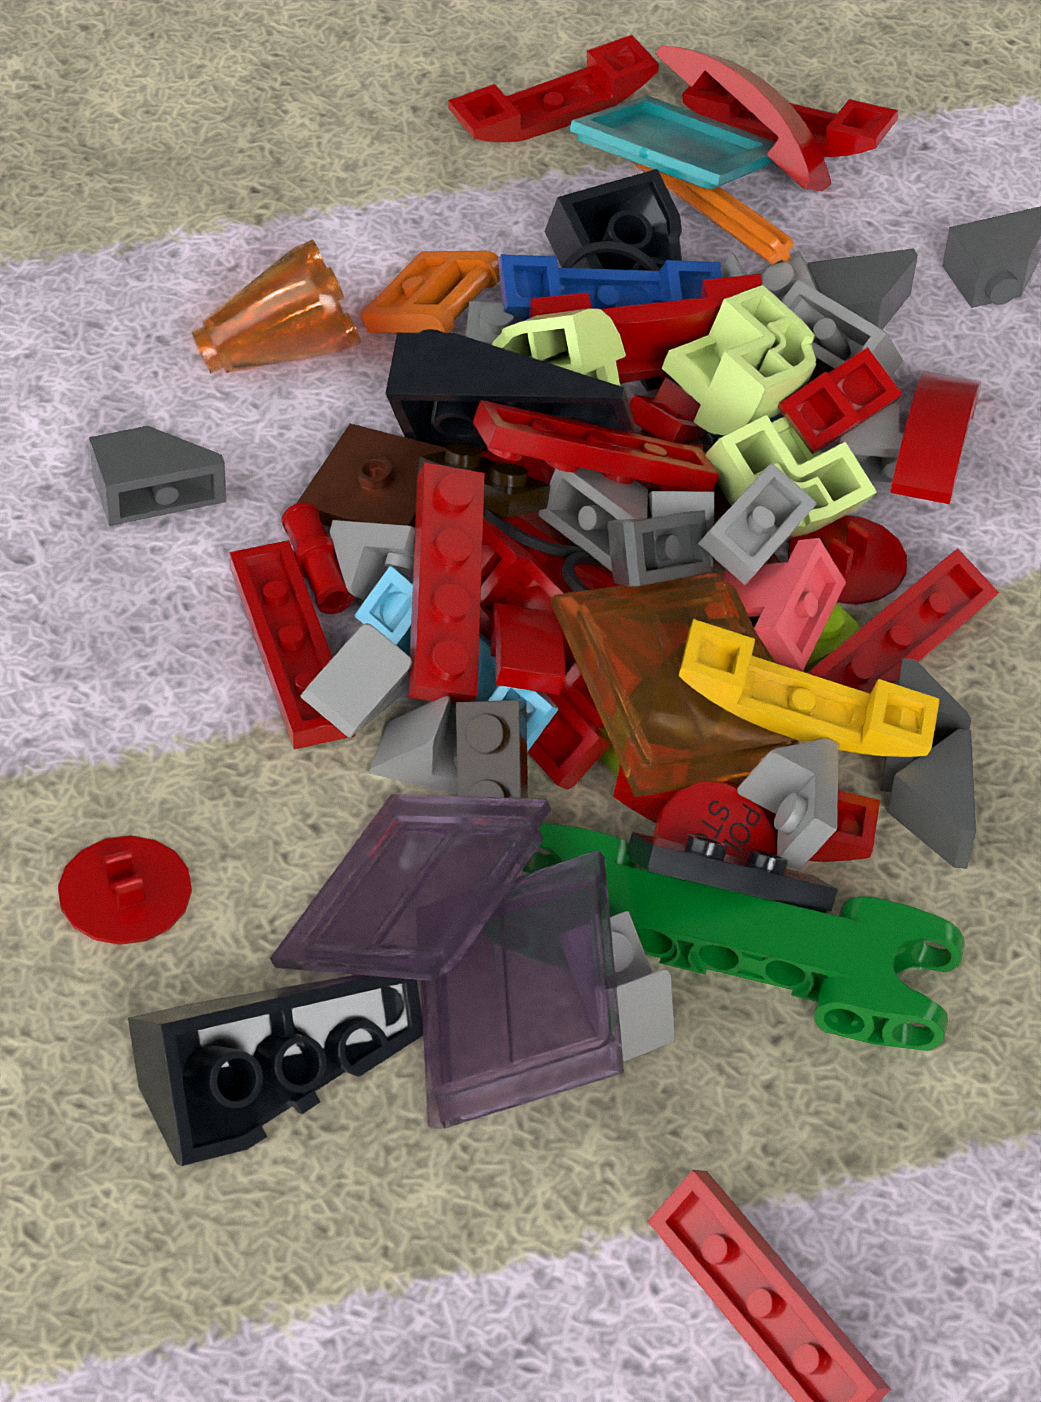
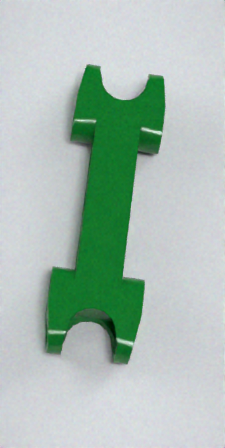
(836, 960)

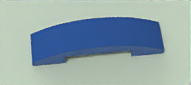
(539, 276)

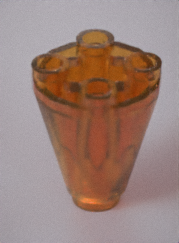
(279, 317)

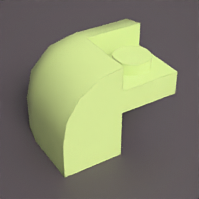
(571, 339)
(746, 363)
(828, 477)

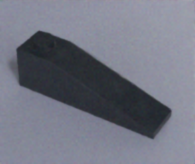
(443, 377)
(243, 1059)

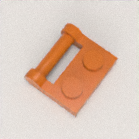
(432, 291)

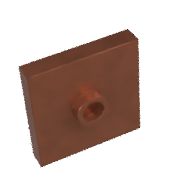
(369, 478)

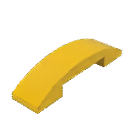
(802, 705)

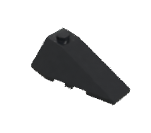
(623, 211)

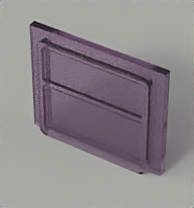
(415, 887)
(527, 1001)

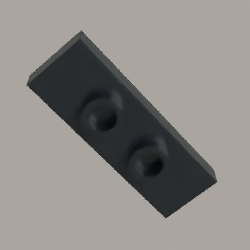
(707, 863)

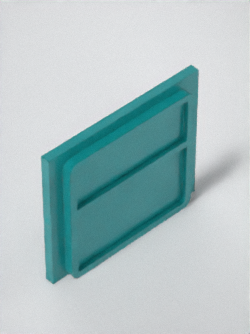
(675, 141)

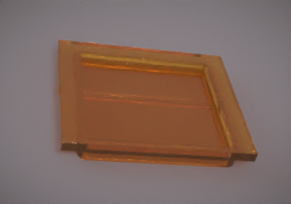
(631, 658)

